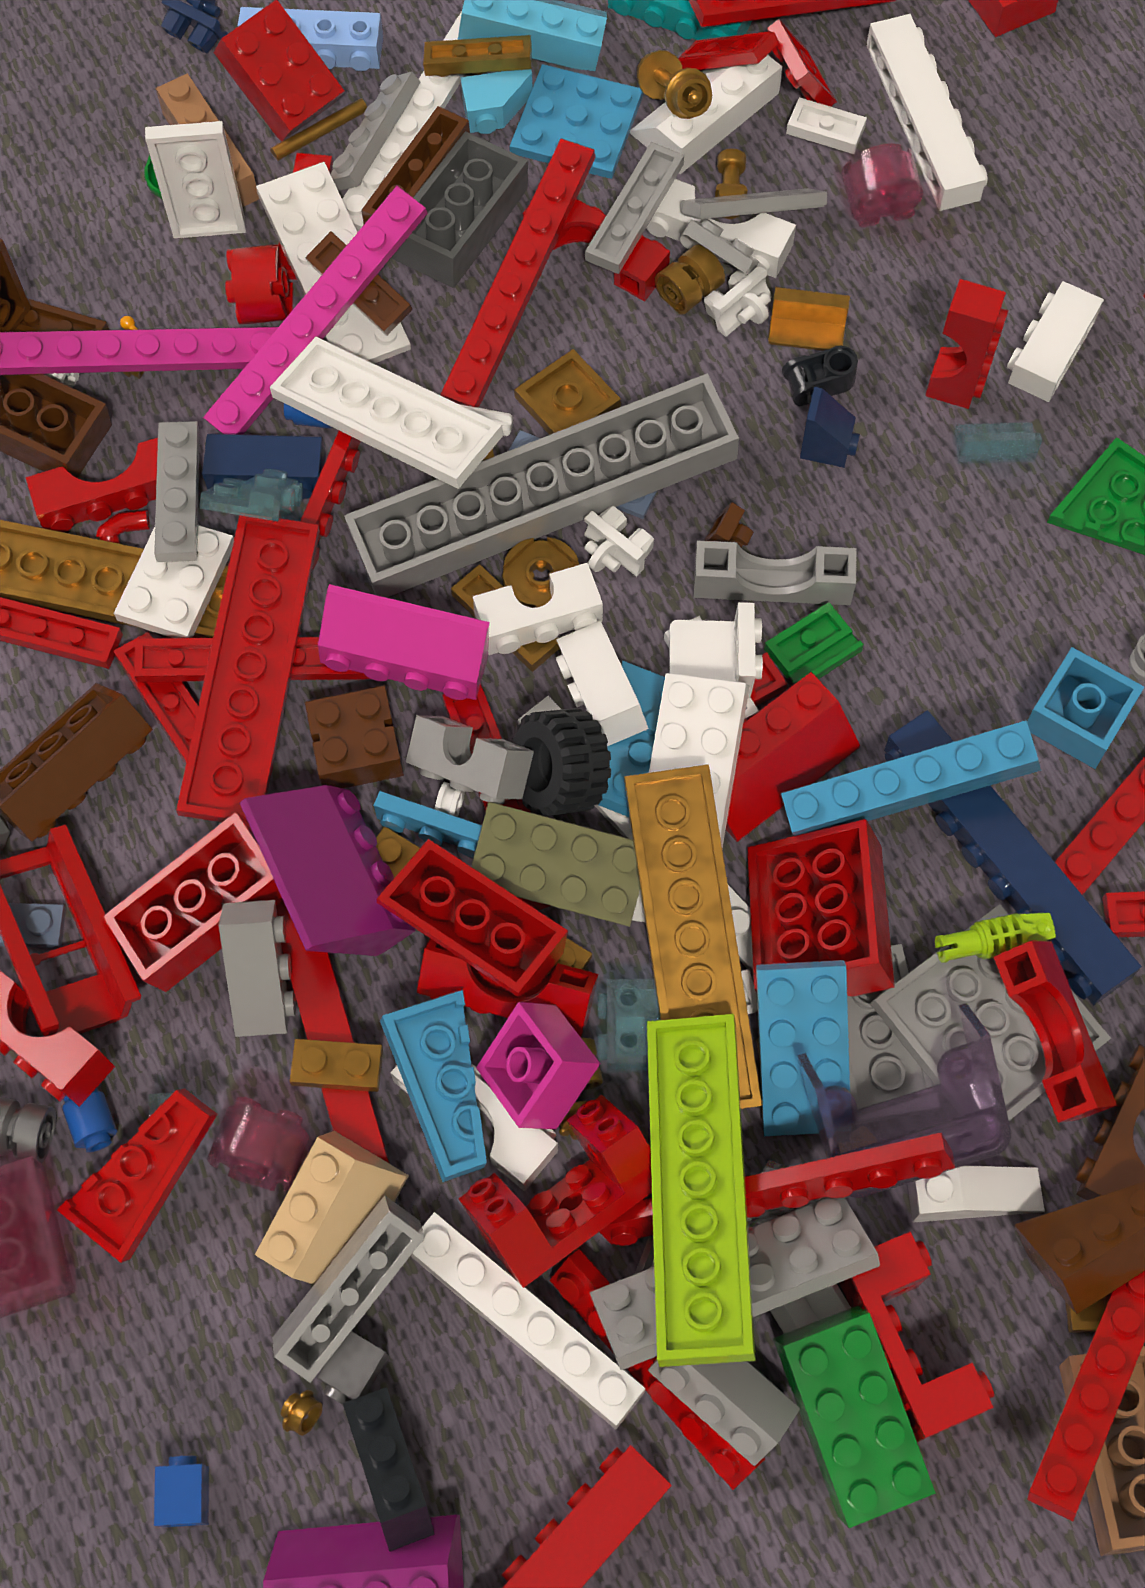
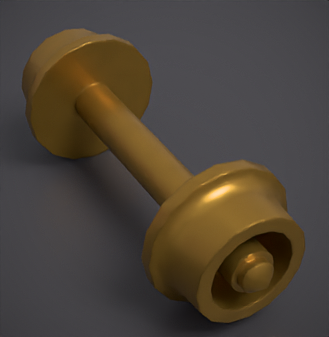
(684, 90)

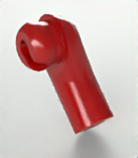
(121, 523)

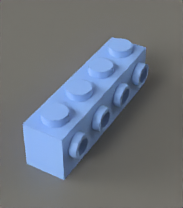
(337, 35)

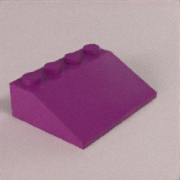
(326, 869)

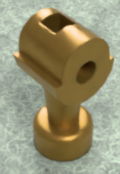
(731, 165)

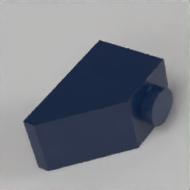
(828, 431)

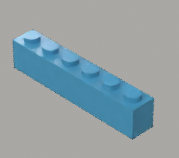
(913, 780)

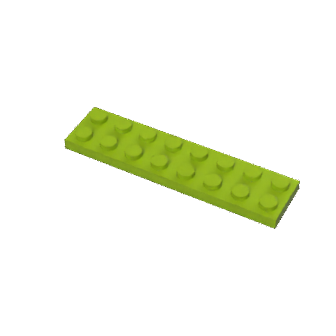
(698, 1193)

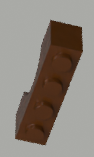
(1116, 1159)

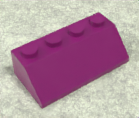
(361, 1559)

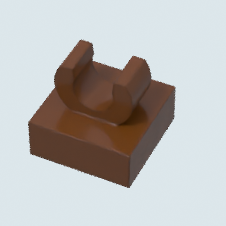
(727, 527)

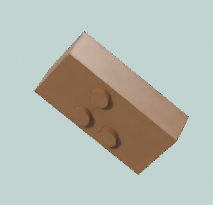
(1118, 1479)

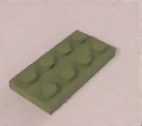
(559, 863)

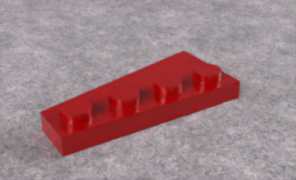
(130, 1189)

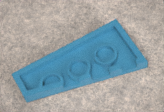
(634, 753)
(436, 1067)

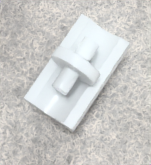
(742, 303)
(611, 547)

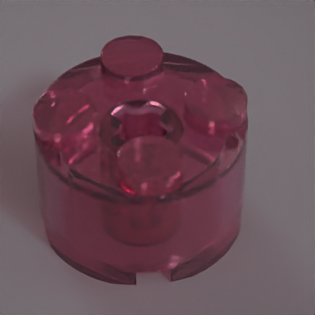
(882, 184)
(259, 1144)

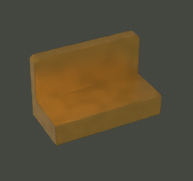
(808, 319)

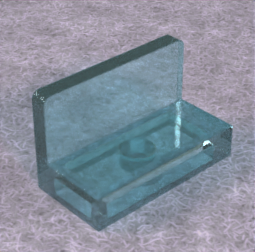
(996, 443)

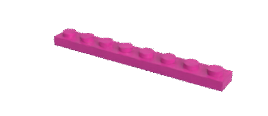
(317, 311)
(129, 350)

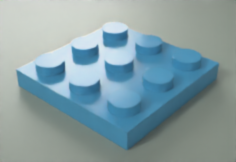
(580, 111)

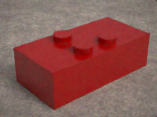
(175, 916)

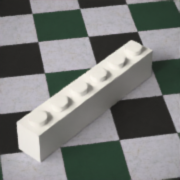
(926, 112)
(527, 1322)

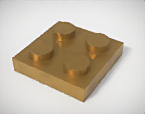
(566, 394)

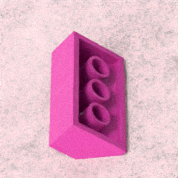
(403, 643)

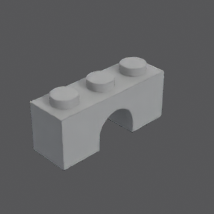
(443, 751)

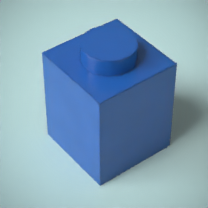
(181, 1493)

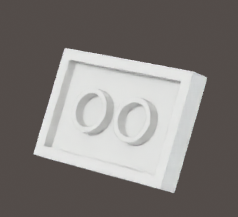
(174, 595)

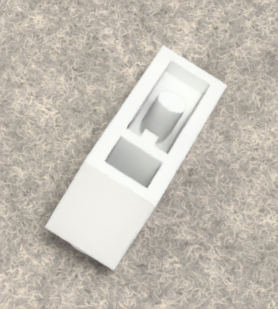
(976, 1193)

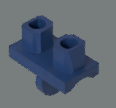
(206, 28)

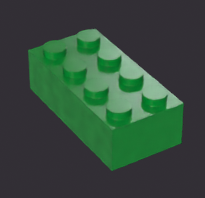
(854, 1416)

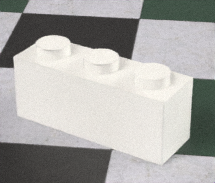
(1053, 340)
(600, 682)

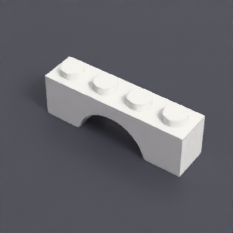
(766, 234)
(515, 1150)

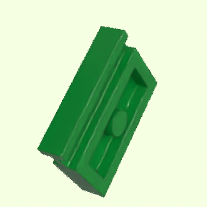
(813, 645)

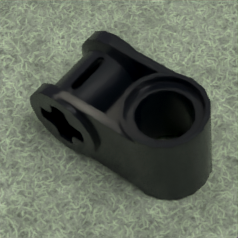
(820, 372)

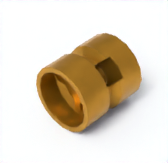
(690, 278)

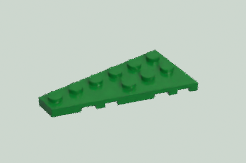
(1108, 500)

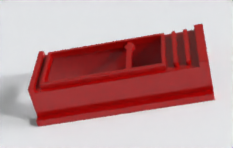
(88, 1001)

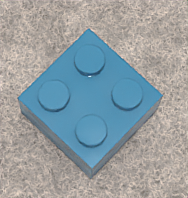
(1083, 707)

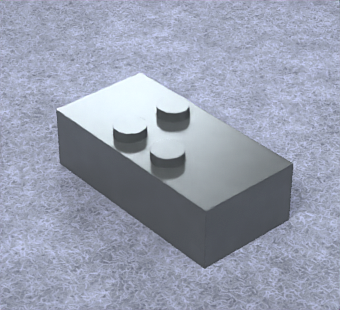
(465, 207)

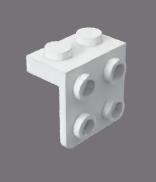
(718, 648)

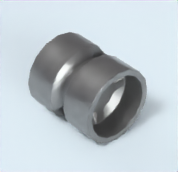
(26, 1129)

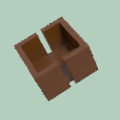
(354, 738)

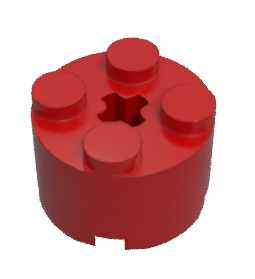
(259, 283)

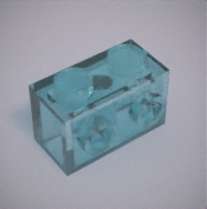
(626, 1009)

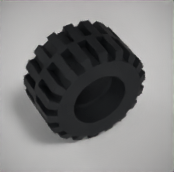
(567, 762)

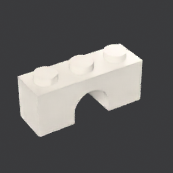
(572, 607)

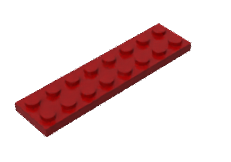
(248, 667)

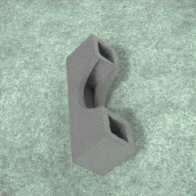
(814, 578)

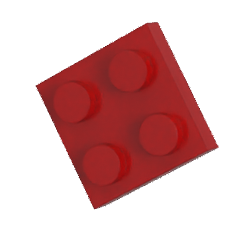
(801, 67)

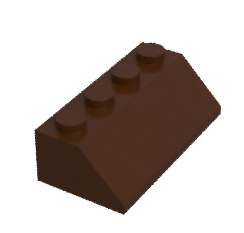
(69, 760)

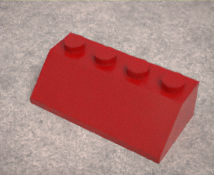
(785, 749)
(475, 919)

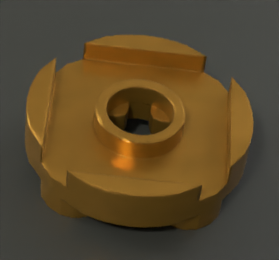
(534, 555)

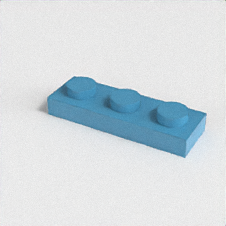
(429, 823)

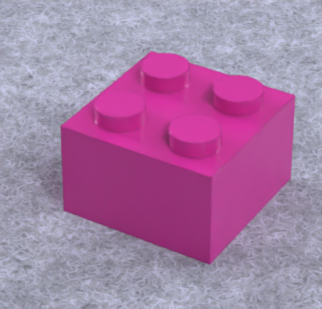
(537, 1066)

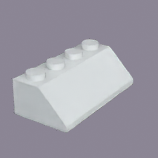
(736, 97)

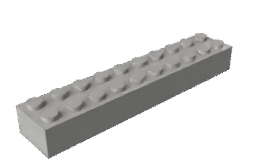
(543, 486)

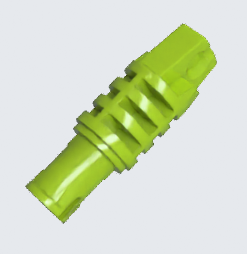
(995, 936)

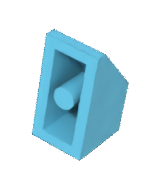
(494, 98)

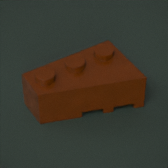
(1089, 1245)

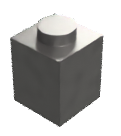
(352, 1369)

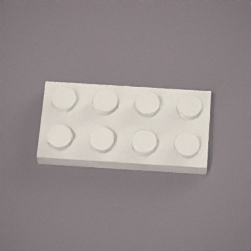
(196, 179)

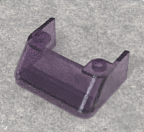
(964, 1107)

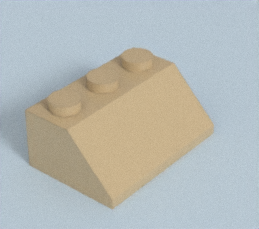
(327, 1206)

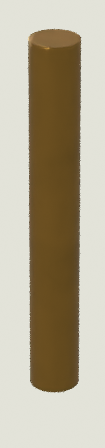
(318, 129)

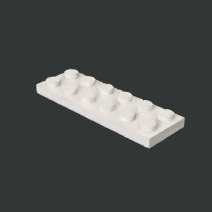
(302, 212)
(387, 412)
(696, 727)

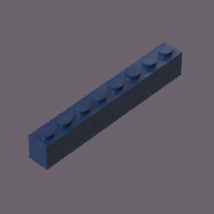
(1023, 872)

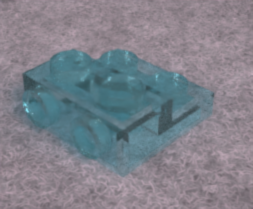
(263, 496)

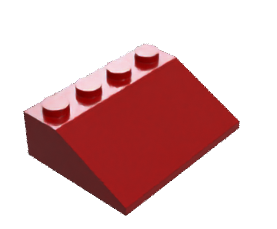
(823, 902)

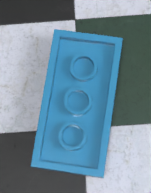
(800, 1013)

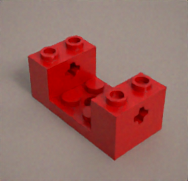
(575, 1208)
(941, 1401)

